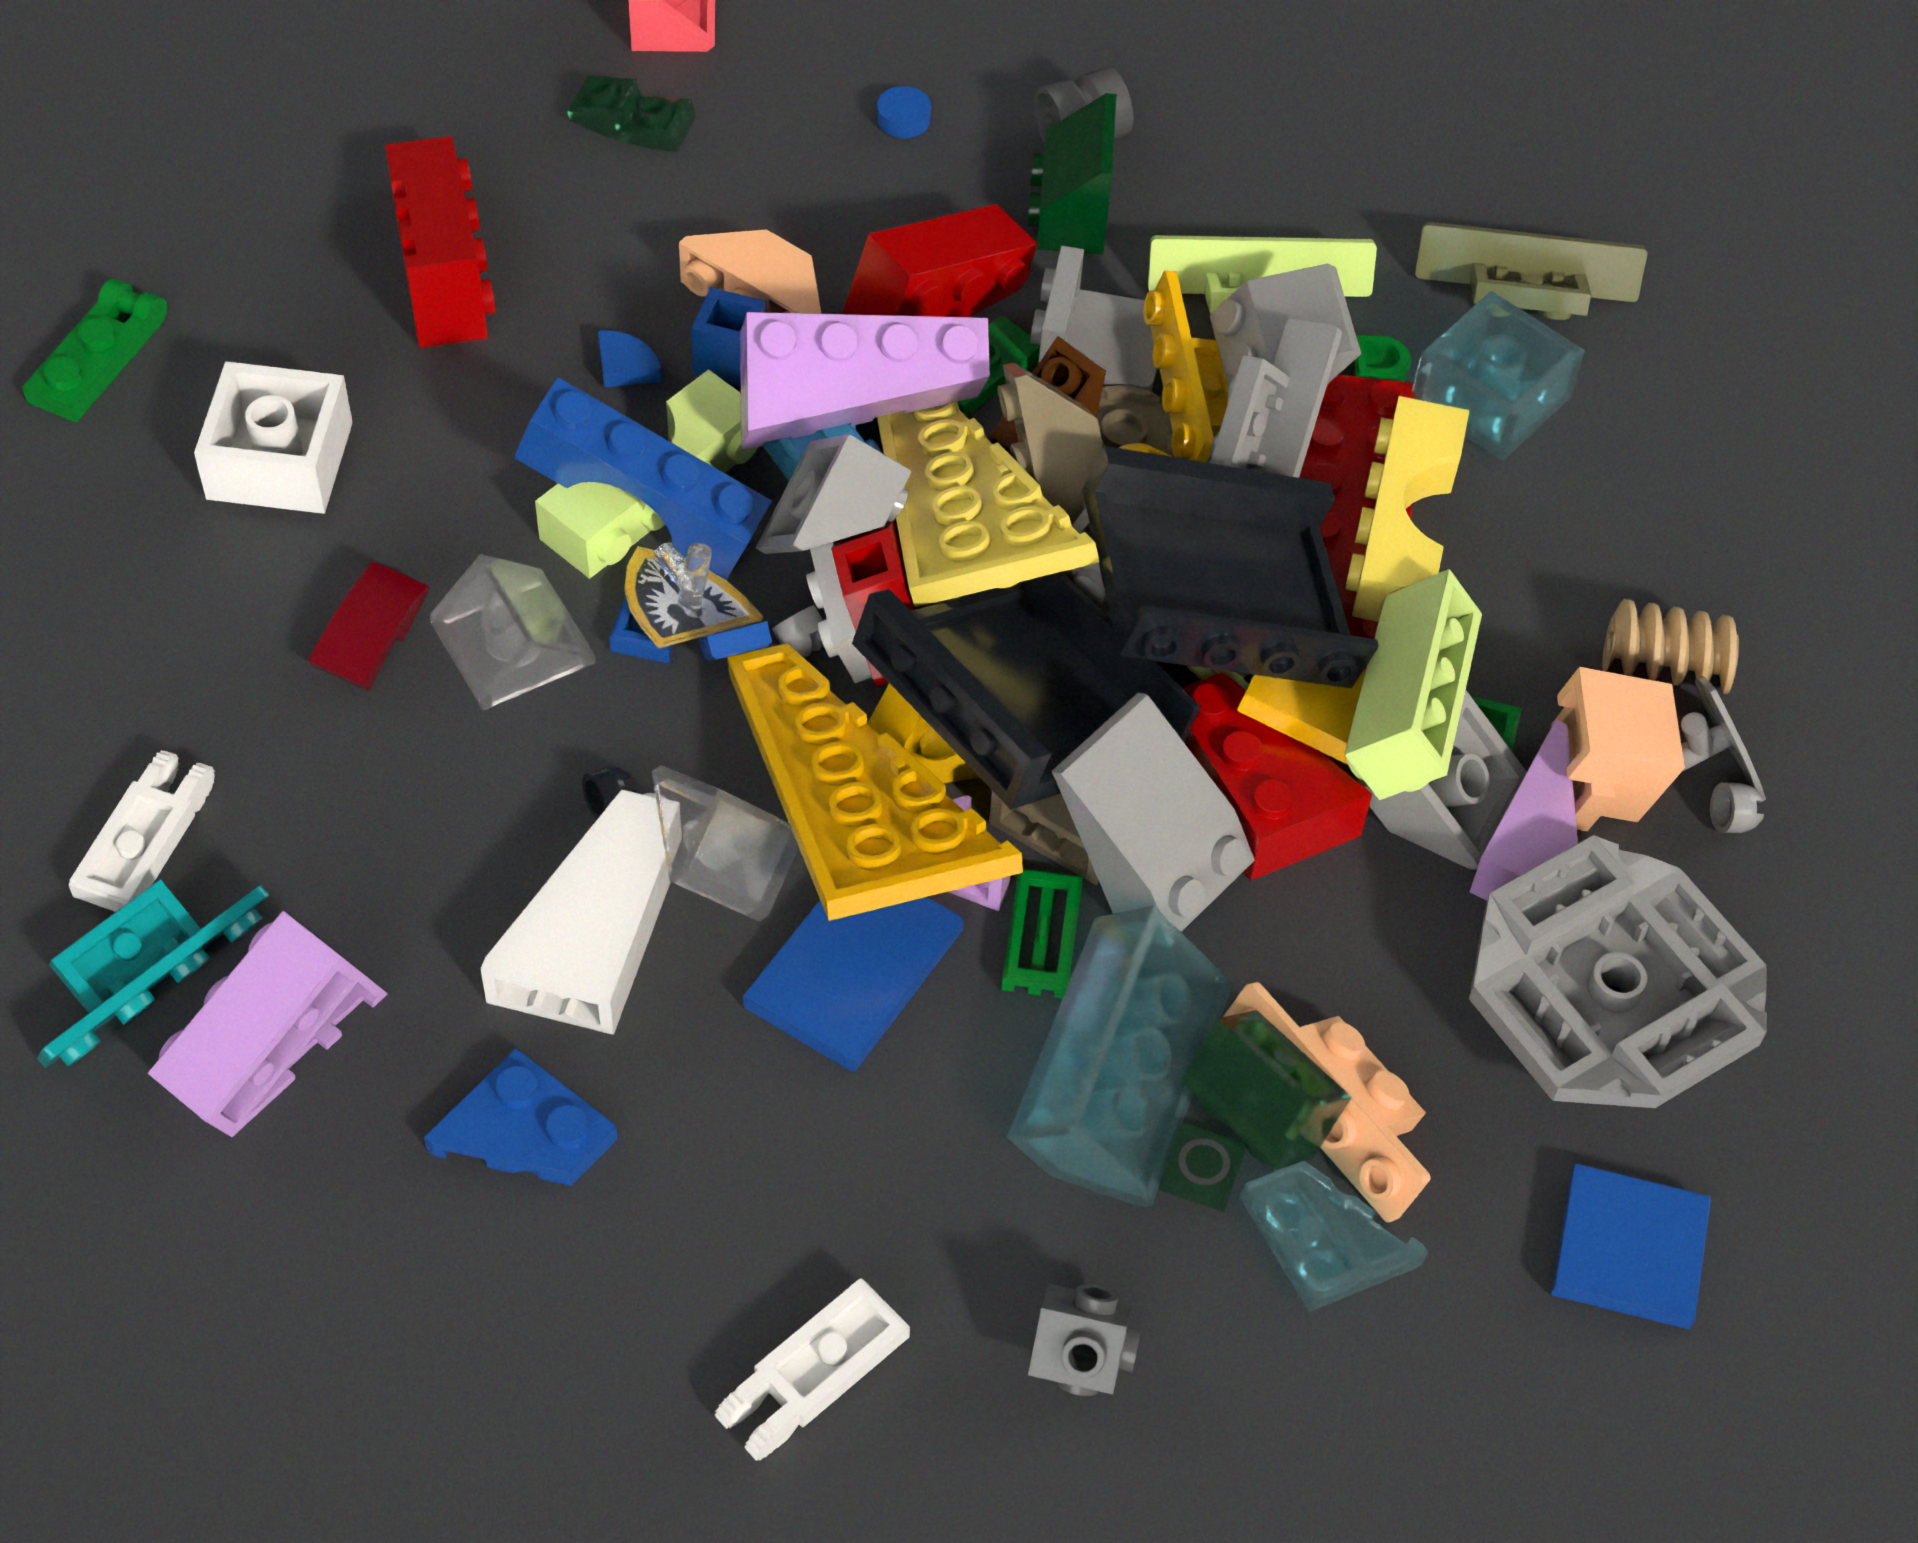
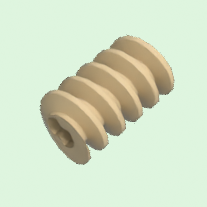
(1672, 643)

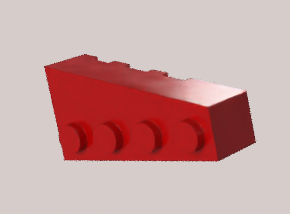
(438, 241)

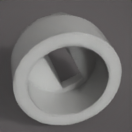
(801, 631)
(1735, 807)

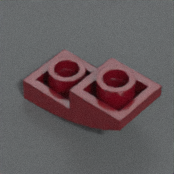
(367, 624)

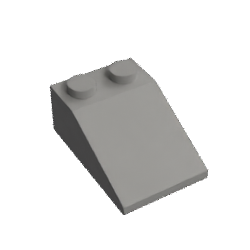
(1151, 816)

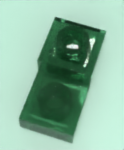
(621, 113)

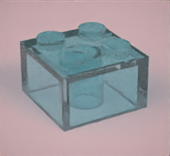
(1502, 370)

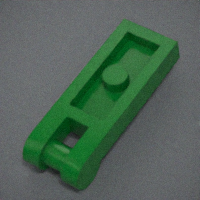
(95, 351)

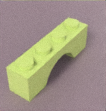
(599, 522)

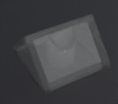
(508, 630)
(722, 844)

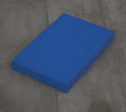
(852, 976)

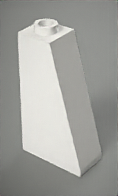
(588, 925)

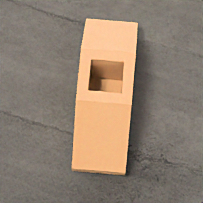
(752, 266)

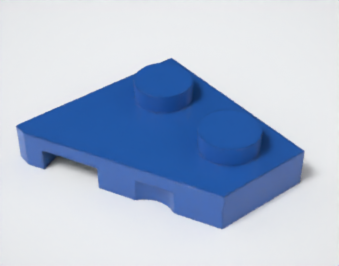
(525, 1123)

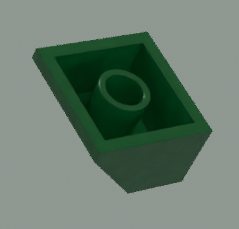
(1075, 179)

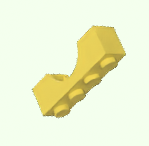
(1420, 461)

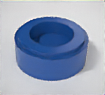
(903, 112)

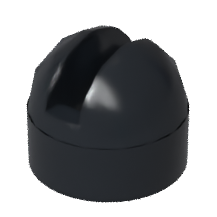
(602, 787)

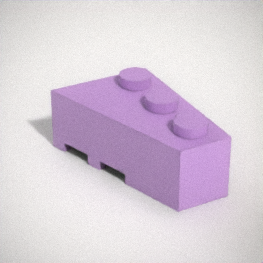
(260, 1024)

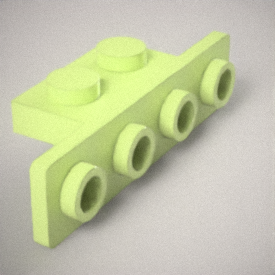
(1222, 264)

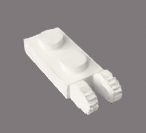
(141, 833)
(816, 1366)

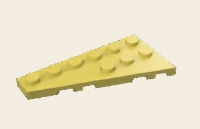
(972, 510)

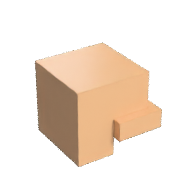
(1619, 743)

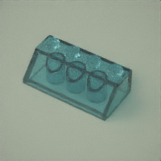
(1115, 1057)

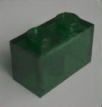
(1265, 1089)

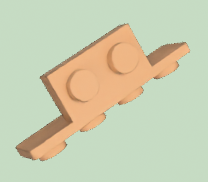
(1380, 1107)

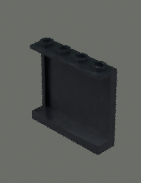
(1220, 568)
(1013, 677)

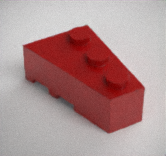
(942, 266)
(1281, 789)

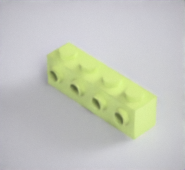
(1414, 686)

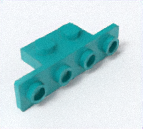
(132, 954)

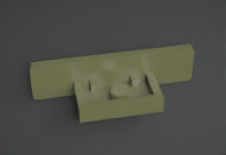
(1530, 268)

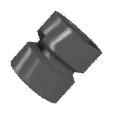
(1065, 97)

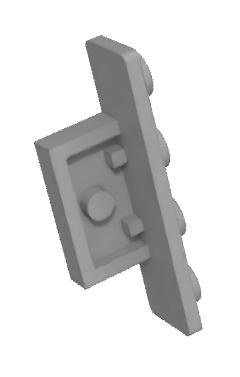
(1277, 404)

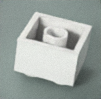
(274, 437)

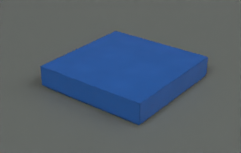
(1631, 1246)

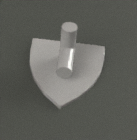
(1705, 742)

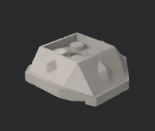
(1626, 924)

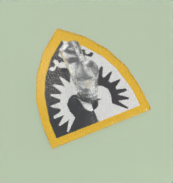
(681, 597)

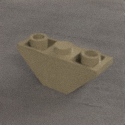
(1055, 437)

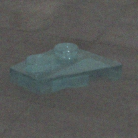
(1325, 1236)

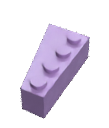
(850, 368)

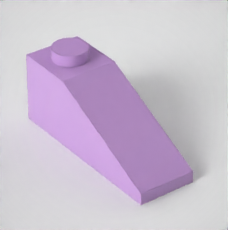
(1537, 821)

